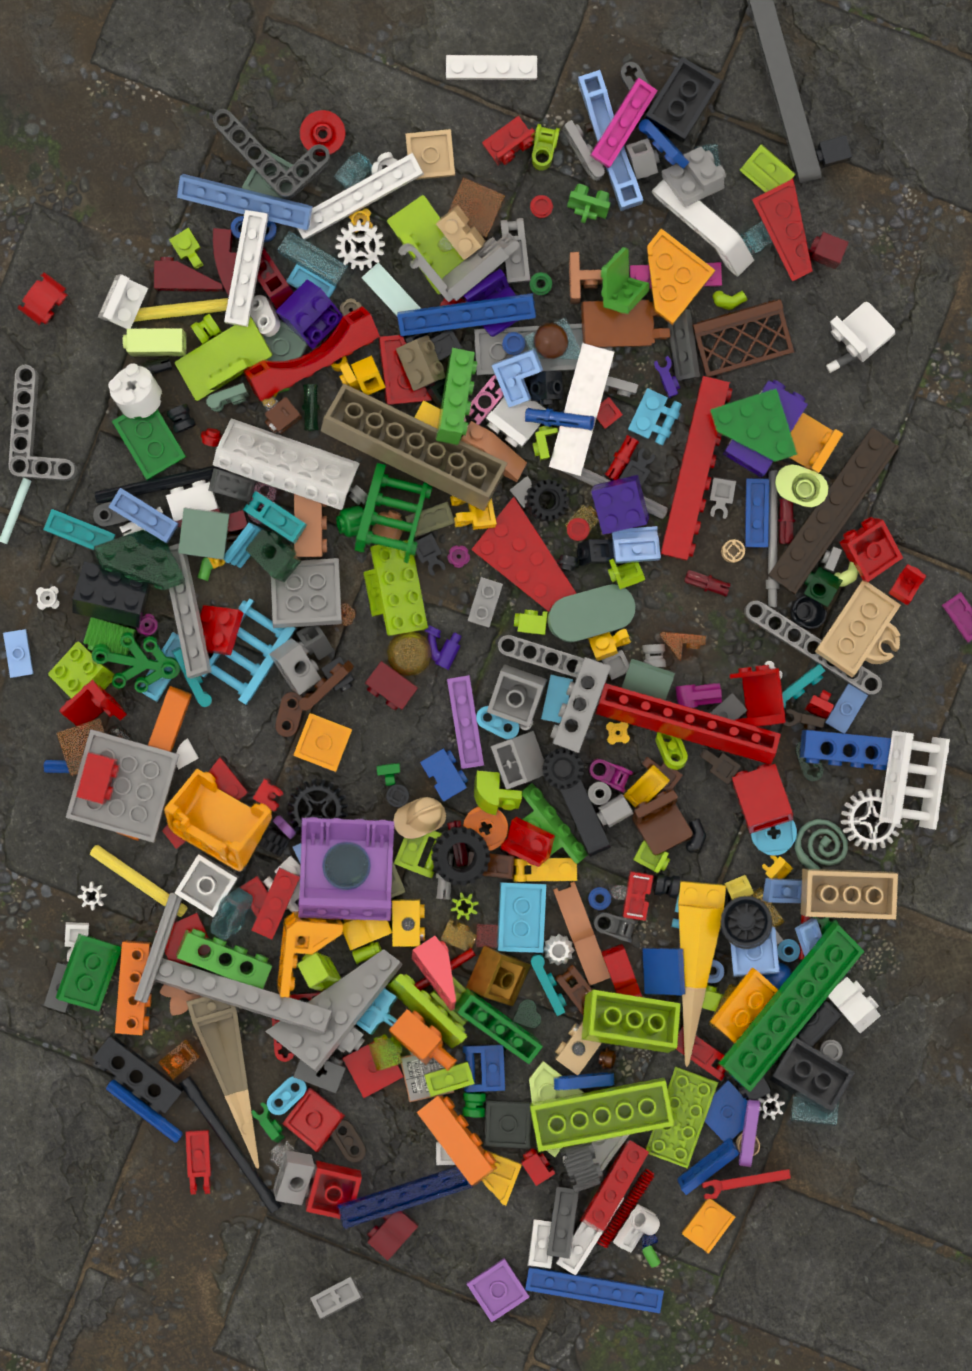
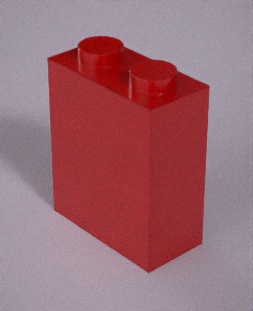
(762, 798)

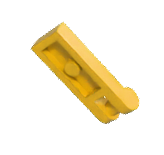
(551, 870)

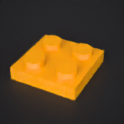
(322, 742)

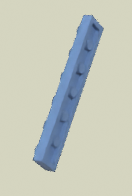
(239, 200)

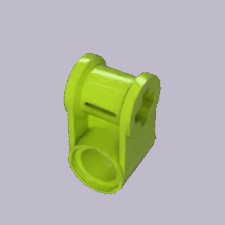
(544, 142)

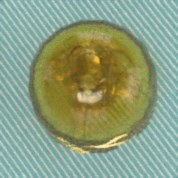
(409, 653)

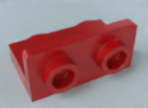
(528, 842)

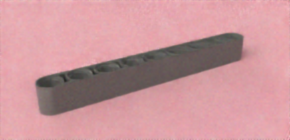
(784, 90)

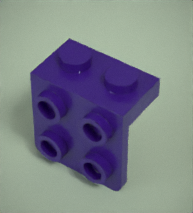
(492, 287)

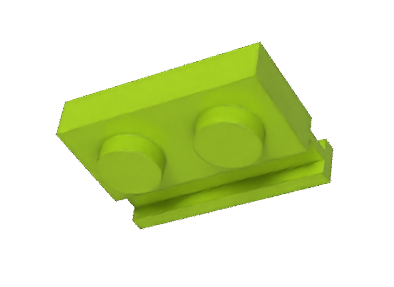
(766, 169)

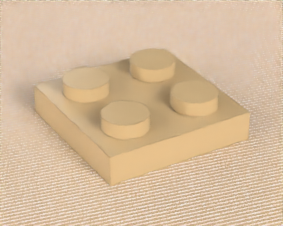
(433, 152)

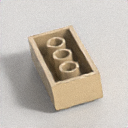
(849, 894)

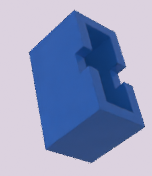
(447, 777)

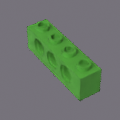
(189, 952)

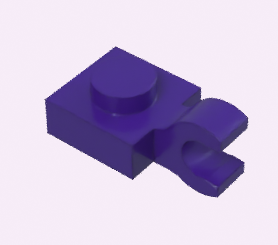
(669, 383)

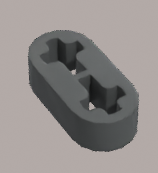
(628, 82)

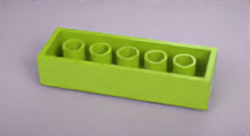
(601, 1114)

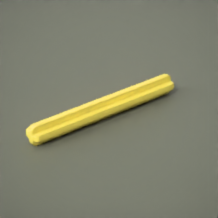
(181, 309)
(133, 877)

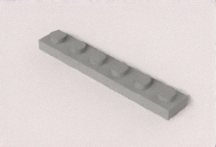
(188, 620)

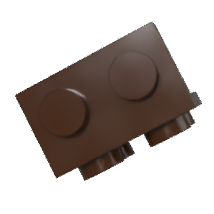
(661, 823)

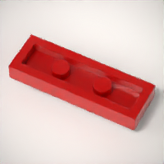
(275, 903)

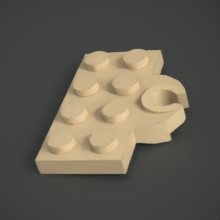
(861, 631)

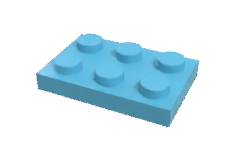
(521, 917)

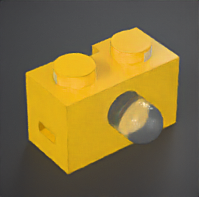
(406, 922)

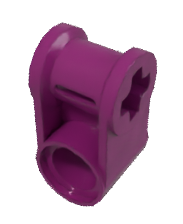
(611, 774)

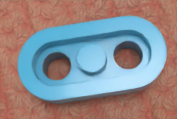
(496, 724)
(287, 1095)

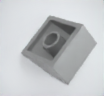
(516, 695)

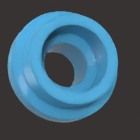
(781, 950)

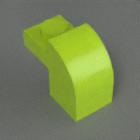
(490, 797)

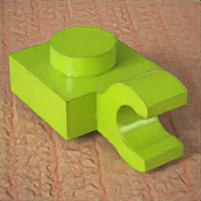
(186, 246)

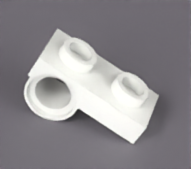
(639, 1222)

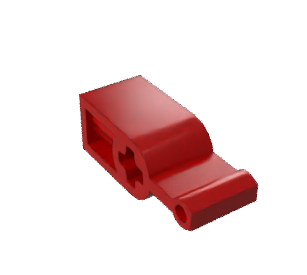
(621, 971)

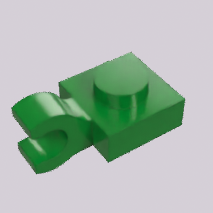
(272, 1127)

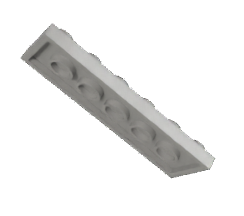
(490, 350)

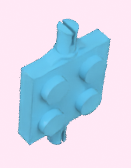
(378, 1012)

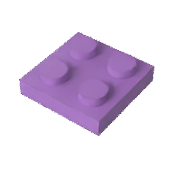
(498, 1290)

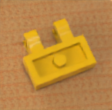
(477, 517)

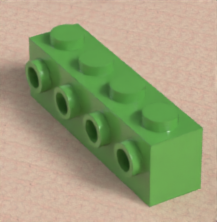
(455, 396)

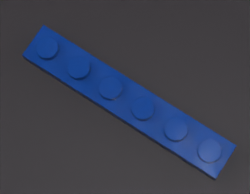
(466, 314)
(594, 1289)

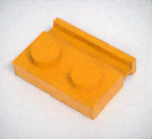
(708, 1225)

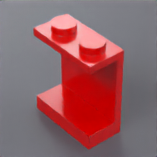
(762, 696)

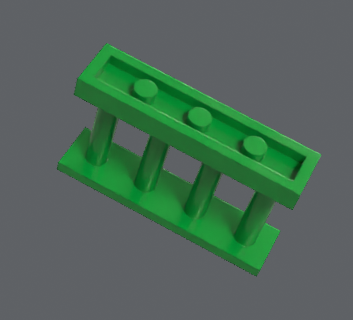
(371, 517)

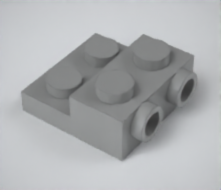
(697, 179)

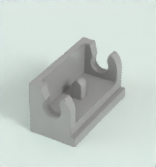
(336, 1298)

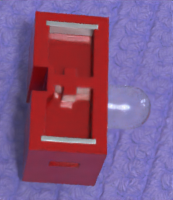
(634, 895)

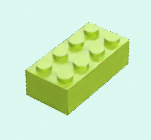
(630, 1021)

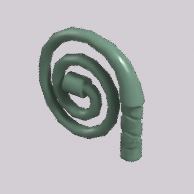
(824, 842)

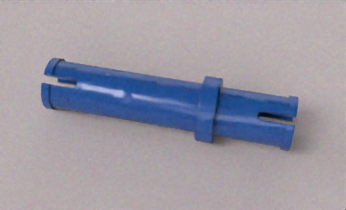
(549, 417)

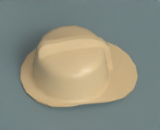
(419, 817)

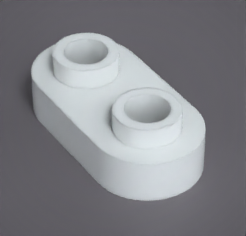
(262, 312)

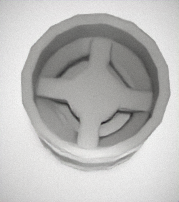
(657, 661)

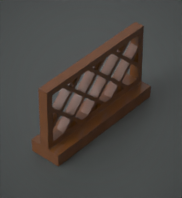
(738, 318)

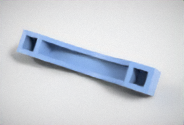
(600, 115)

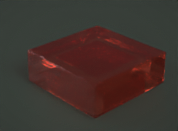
(487, 935)

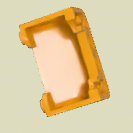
(216, 820)

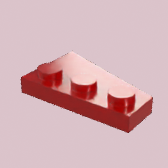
(397, 385)

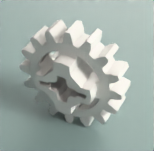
(352, 237)

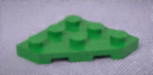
(757, 424)

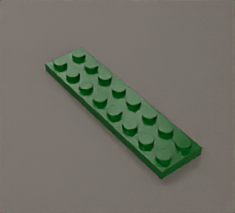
(791, 1007)

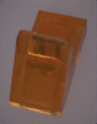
(675, 640)
(179, 1059)

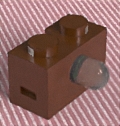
(280, 415)

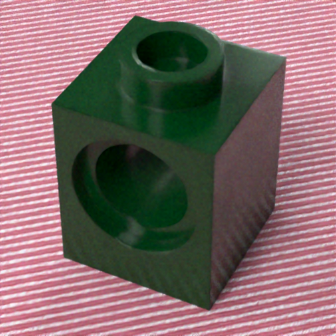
(820, 594)

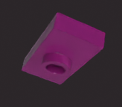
(960, 614)

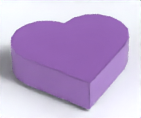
(284, 826)

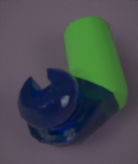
(648, 1251)

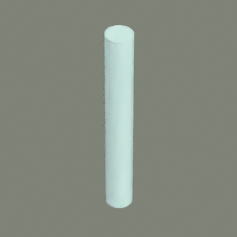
(14, 512)

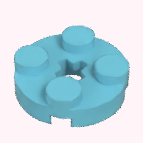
(779, 845)

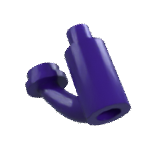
(449, 650)

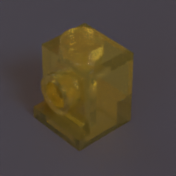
(458, 935)

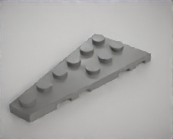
(348, 1002)

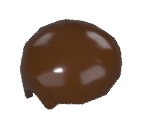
(551, 340)

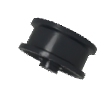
(746, 922)

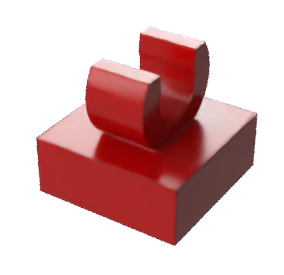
(820, 705)

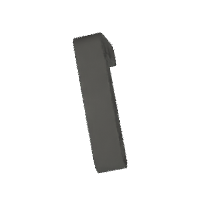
(266, 160)

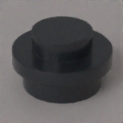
(568, 562)

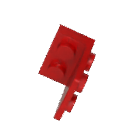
(508, 141)
(91, 703)

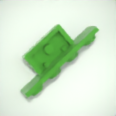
(546, 818)

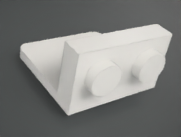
(862, 331)
(512, 421)

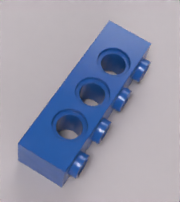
(812, 741)

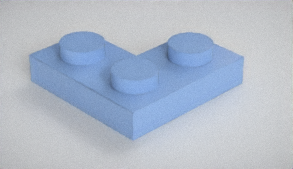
(511, 374)

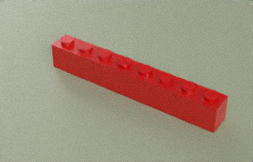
(694, 471)
(688, 723)

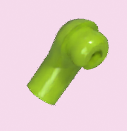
(728, 302)

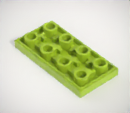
(420, 1001)
(689, 1102)

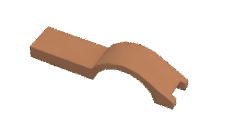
(582, 934)

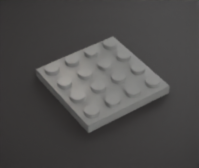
(138, 789)

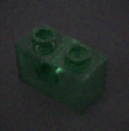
(262, 551)

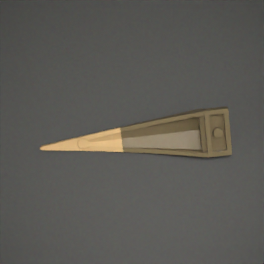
(220, 1037)

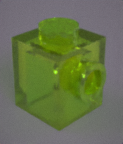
(385, 1052)

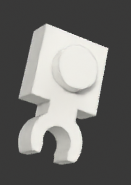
(71, 933)

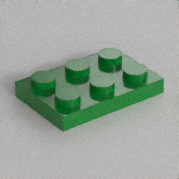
(150, 443)
(88, 972)

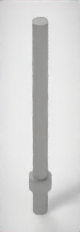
(772, 585)

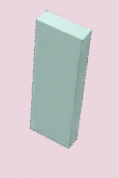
(389, 290)

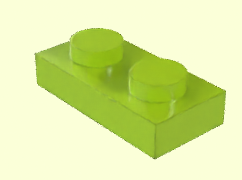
(445, 1081)

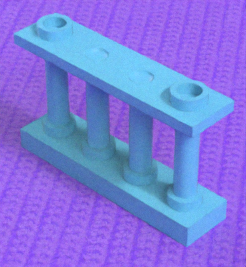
(257, 671)

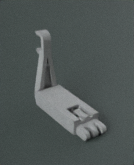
(468, 272)

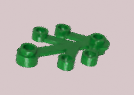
(139, 662)

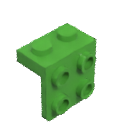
(618, 289)

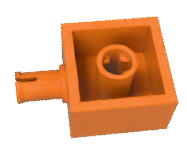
(421, 1040)

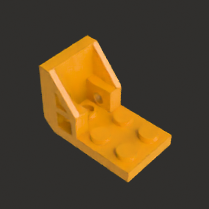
(315, 935)

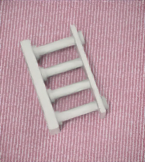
(896, 780)

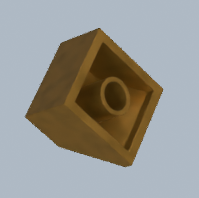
(498, 976)

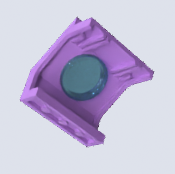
(346, 869)

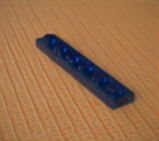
(402, 1197)

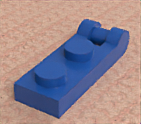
(662, 143)

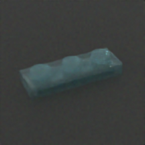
(312, 258)

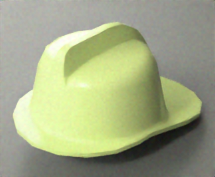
(801, 486)

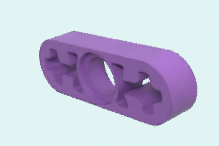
(749, 1133)

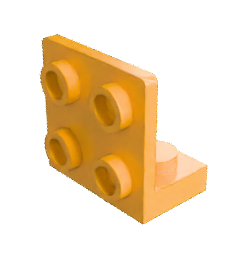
(813, 442)

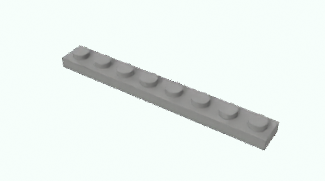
(243, 996)

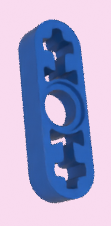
(584, 1081)

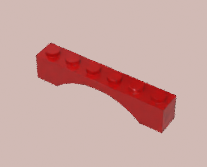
(273, 376)

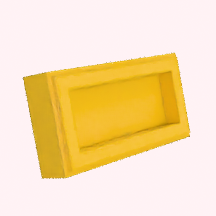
(646, 786)

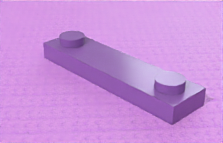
(465, 722)

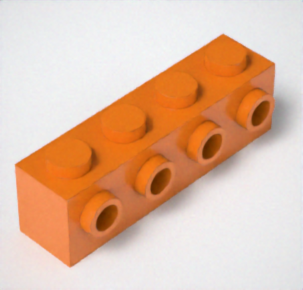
(131, 1013)
(457, 1139)

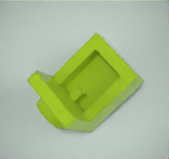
(540, 446)
(626, 574)
(646, 858)

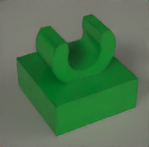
(389, 770)

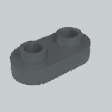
(113, 518)

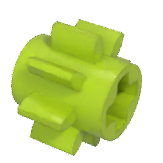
(460, 911)

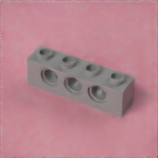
(574, 739)

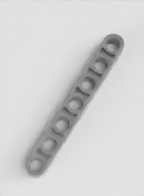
(801, 645)

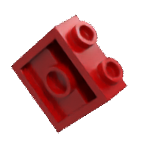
(871, 548)

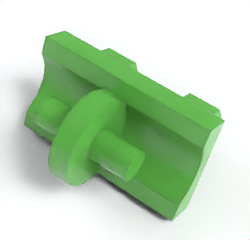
(589, 206)

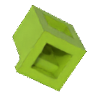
(531, 622)
(711, 998)

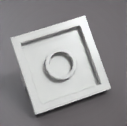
(123, 302)

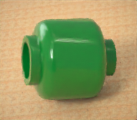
(349, 520)

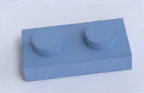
(782, 890)

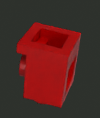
(536, 1166)

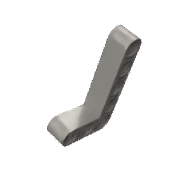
(28, 433)
(539, 660)

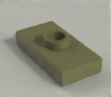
(433, 519)

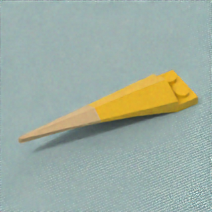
(699, 925)

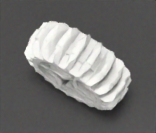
(872, 830)

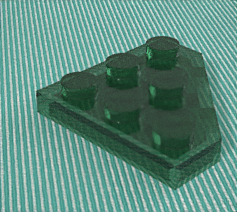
(141, 558)

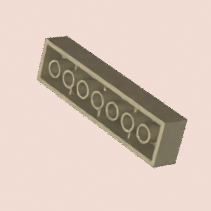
(413, 447)

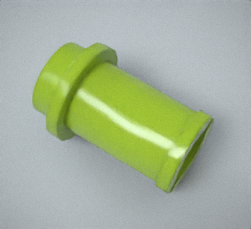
(366, 952)

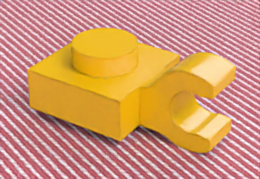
(347, 375)
(606, 645)

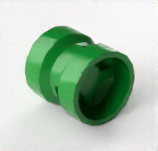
(474, 1104)

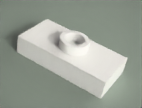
(539, 1245)

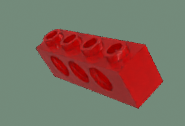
(614, 1186)

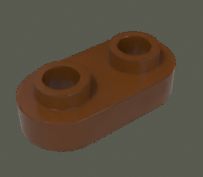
(289, 714)

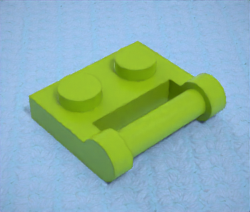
(411, 852)

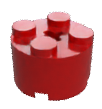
(42, 299)

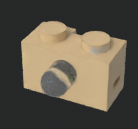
(459, 234)
(576, 1052)

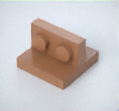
(578, 277)

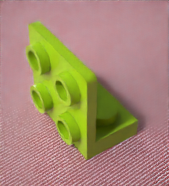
(79, 669)

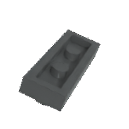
(684, 347)
(563, 1223)

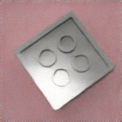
(308, 595)

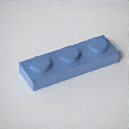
(143, 515)

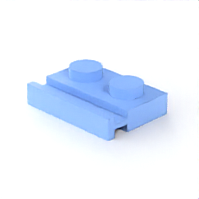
(636, 545)

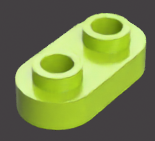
(670, 750)

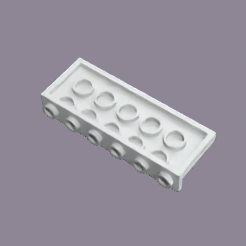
(285, 464)

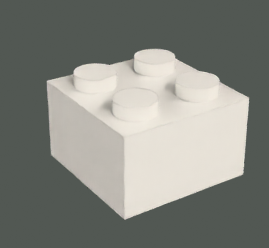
(206, 884)

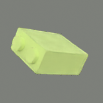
(155, 342)

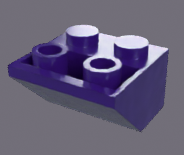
(309, 313)

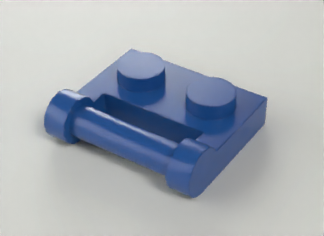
(491, 1064)

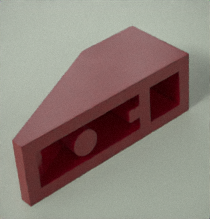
(175, 276)
(273, 281)

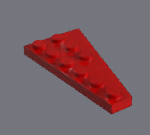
(522, 557)

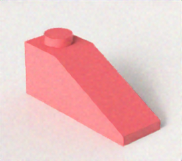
(434, 963)

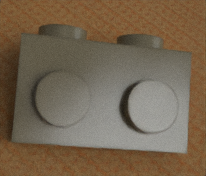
(421, 362)

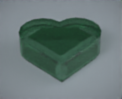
(527, 1014)

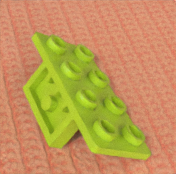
(418, 227)
(222, 359)
(395, 591)

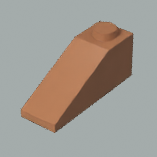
(491, 444)

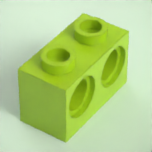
(318, 971)

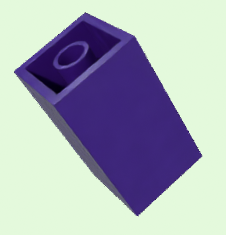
(793, 407)

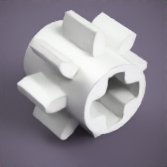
(85, 895)
(772, 1112)

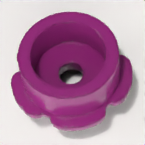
(452, 557)
(152, 625)

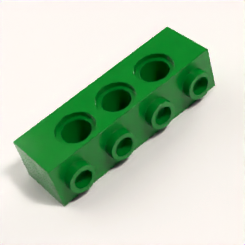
(498, 1026)

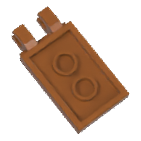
(612, 329)

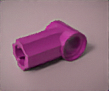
(694, 695)

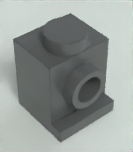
(315, 641)

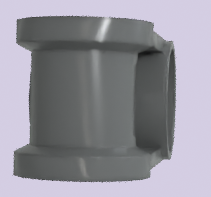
(616, 926)

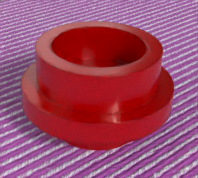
(541, 206)
(211, 437)
(578, 529)

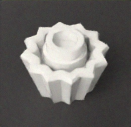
(558, 949)

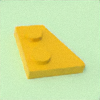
(503, 1178)

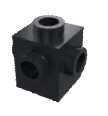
(546, 387)

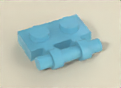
(648, 413)

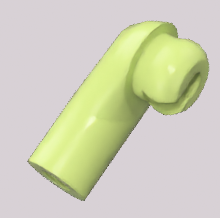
(849, 575)

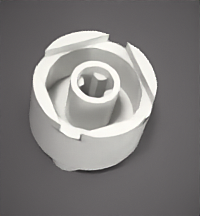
(135, 391)

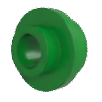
(544, 277)

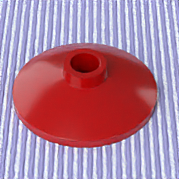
(322, 121)

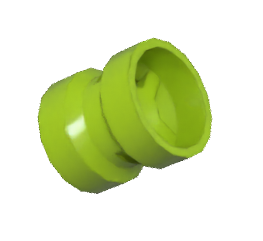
(211, 327)

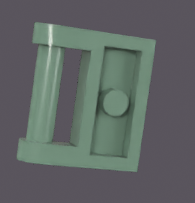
(231, 395)

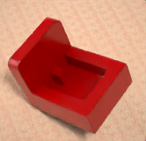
(907, 584)

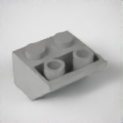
(519, 759)

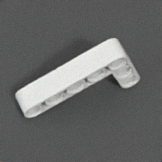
(710, 227)

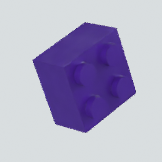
(620, 504)

